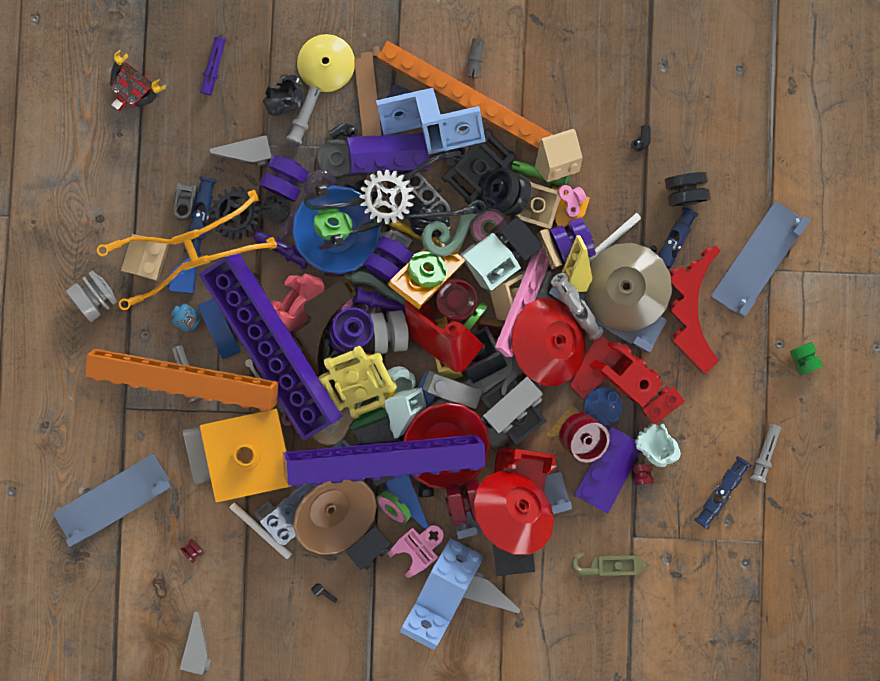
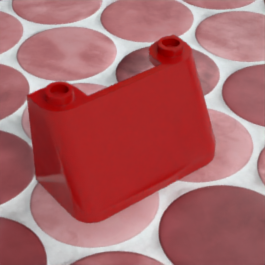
(452, 346)
(527, 463)

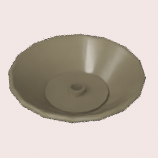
(648, 289)

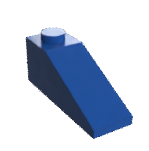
(405, 492)

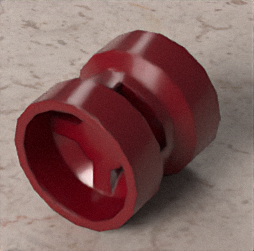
(643, 474)

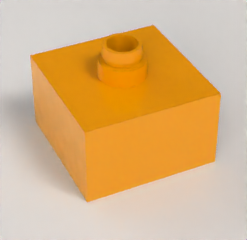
(245, 454)

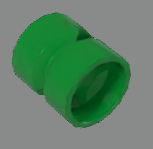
(806, 358)

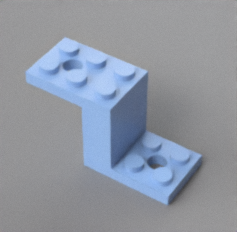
(439, 131)
(442, 594)

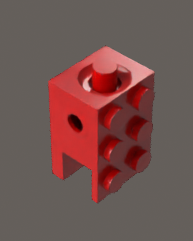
(630, 375)

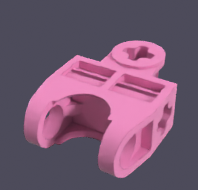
(424, 543)

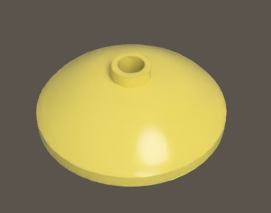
(326, 76)

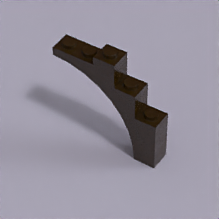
(322, 311)

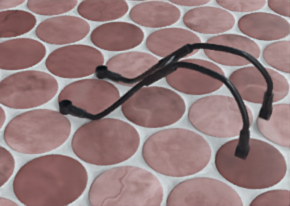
(337, 240)

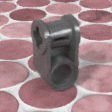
(184, 198)
(497, 440)

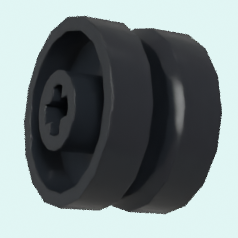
(687, 190)
(506, 191)

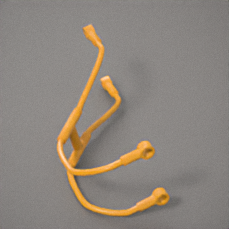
(186, 238)

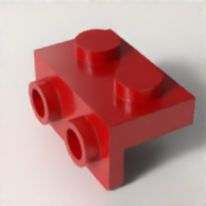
(663, 405)

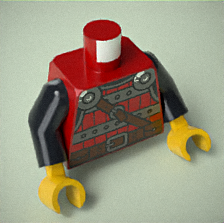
(131, 85)

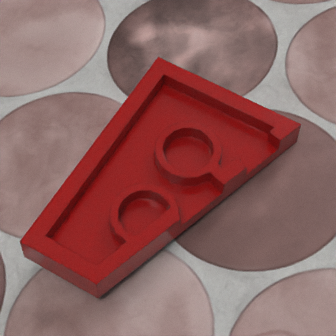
(587, 377)

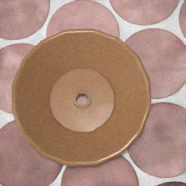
(342, 525)

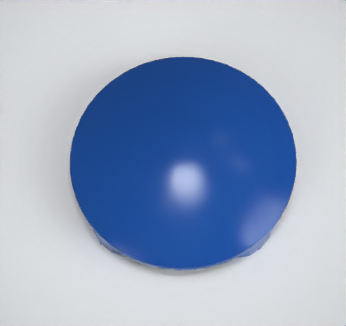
(603, 405)

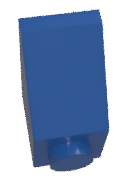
(184, 281)

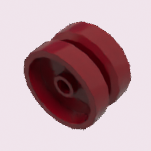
(584, 437)

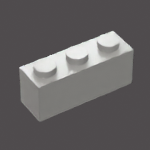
(513, 406)

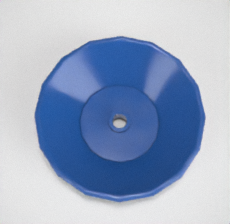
(355, 247)

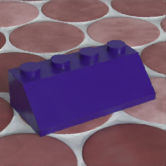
(386, 152)
(608, 473)

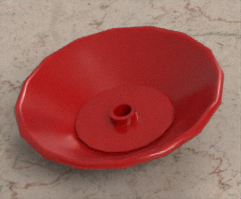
(536, 343)
(442, 422)
(503, 520)

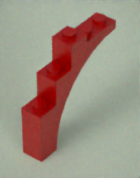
(685, 310)

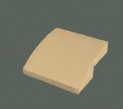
(550, 249)

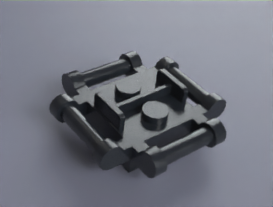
(477, 166)

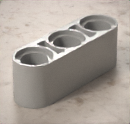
(424, 186)
(196, 455)

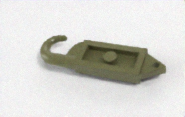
(610, 565)

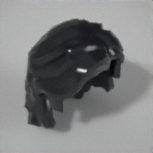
(286, 97)
(418, 224)

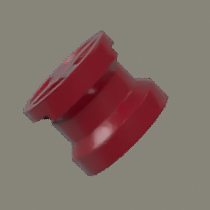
(194, 550)

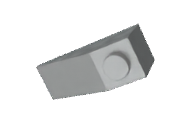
(248, 151)
(452, 390)
(485, 592)
(196, 651)

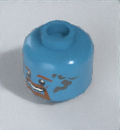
(185, 317)

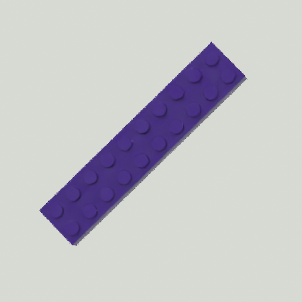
(270, 345)
(383, 460)

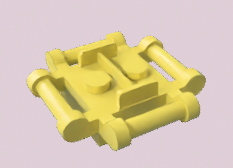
(357, 381)

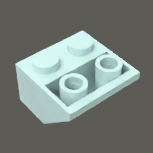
(491, 262)
(403, 408)

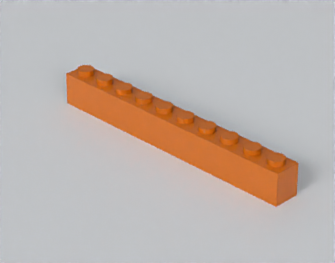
(462, 95)
(182, 379)

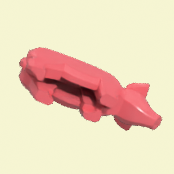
(292, 308)

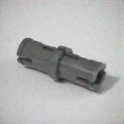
(475, 58)

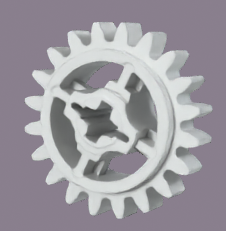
(400, 187)

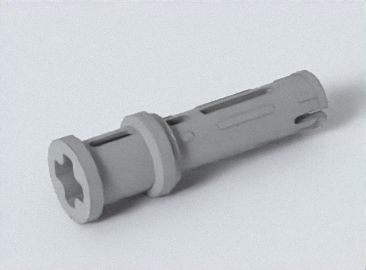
(300, 124)
(763, 462)

